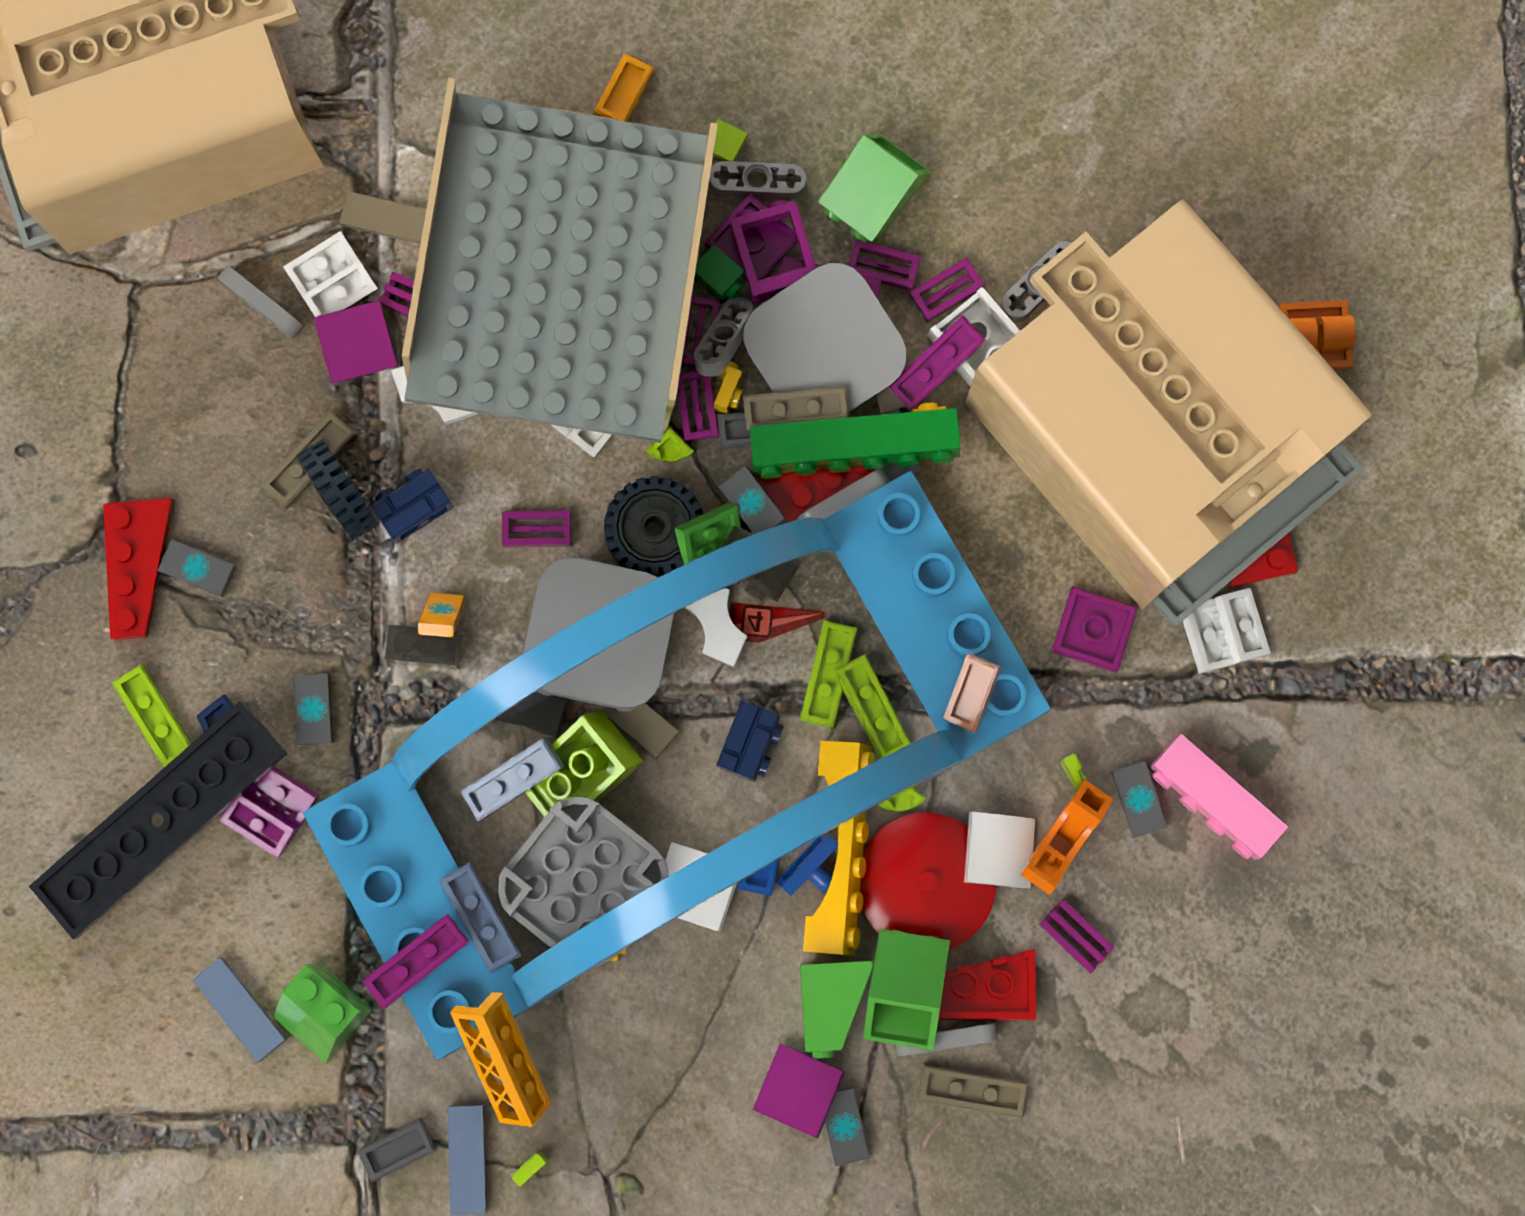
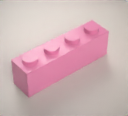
(1218, 797)

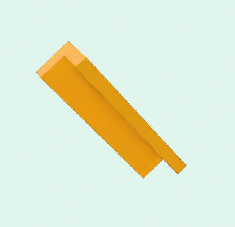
(509, 1062)

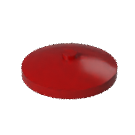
(918, 880)

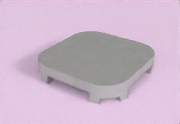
(826, 335)
(620, 675)
(576, 870)

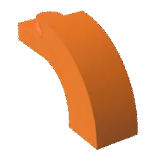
(1066, 836)

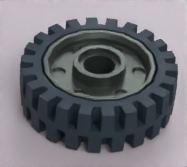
(337, 490)
(638, 506)

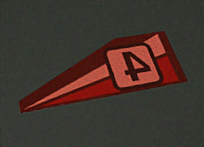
(768, 621)

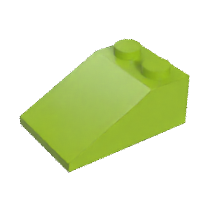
(593, 760)

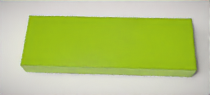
(824, 688)
(871, 706)
(152, 714)

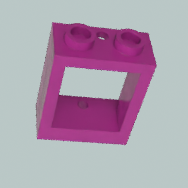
(769, 287)

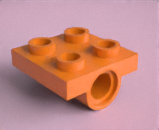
(1326, 328)

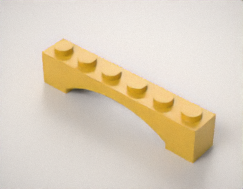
(835, 922)

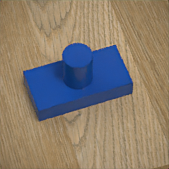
(809, 866)

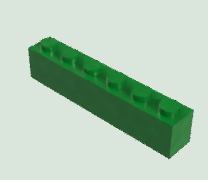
(855, 442)

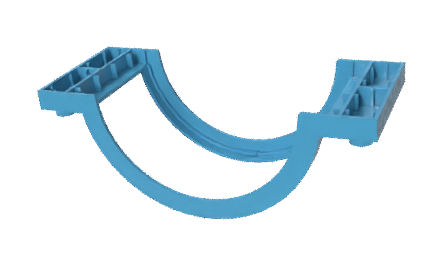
(924, 608)

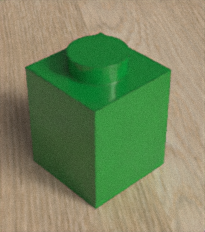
(719, 275)

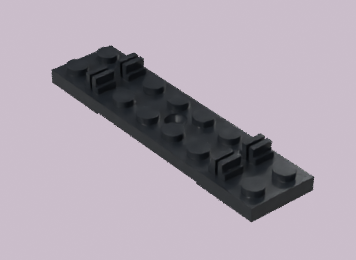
(188, 797)

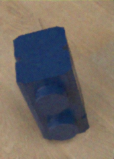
(411, 505)
(749, 741)

